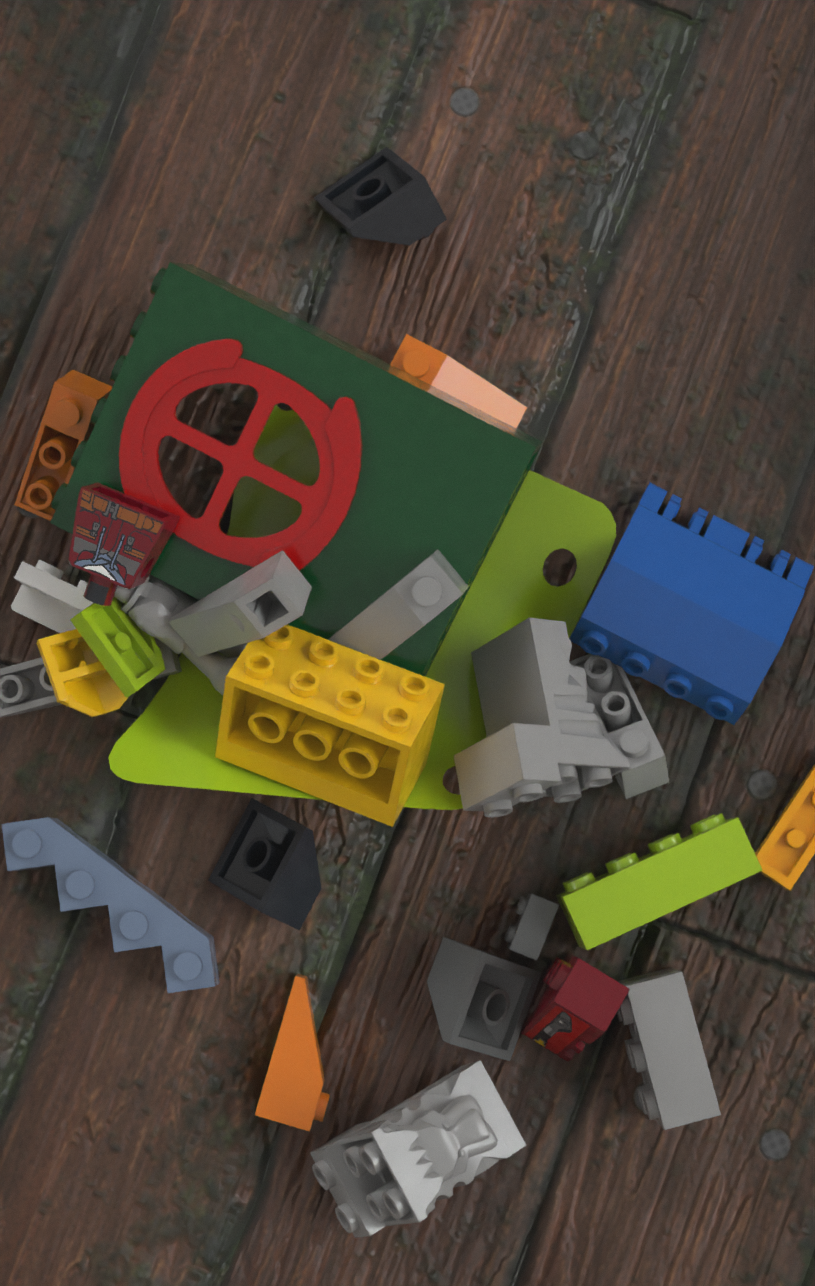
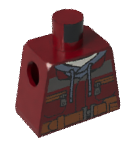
(116, 540)

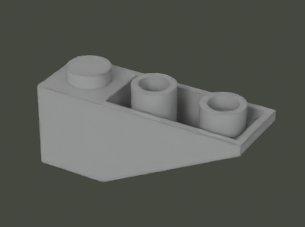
(245, 607)
(625, 724)

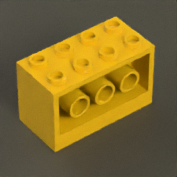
(328, 721)

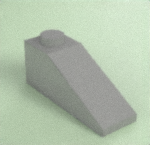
(403, 608)

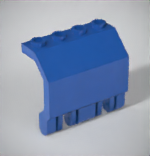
(692, 607)

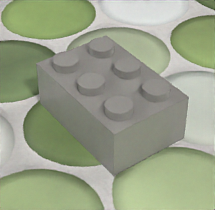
(667, 1049)

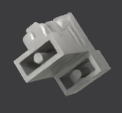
(535, 724)
(417, 1152)

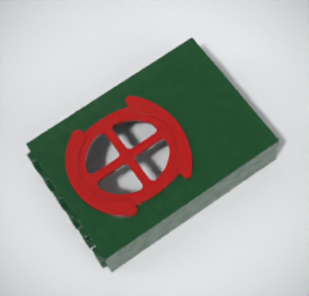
(395, 456)

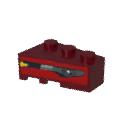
(573, 1007)

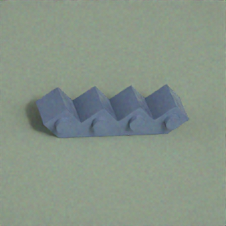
(135, 911)

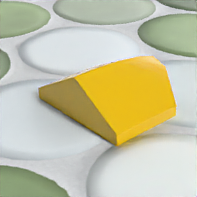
(78, 675)

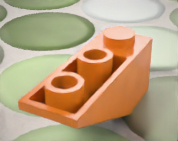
(59, 435)

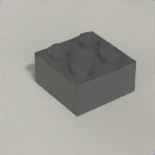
(532, 925)

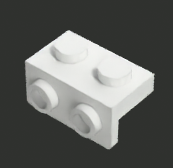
(47, 597)

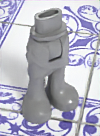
(152, 606)

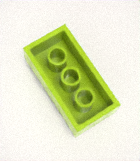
(658, 882)

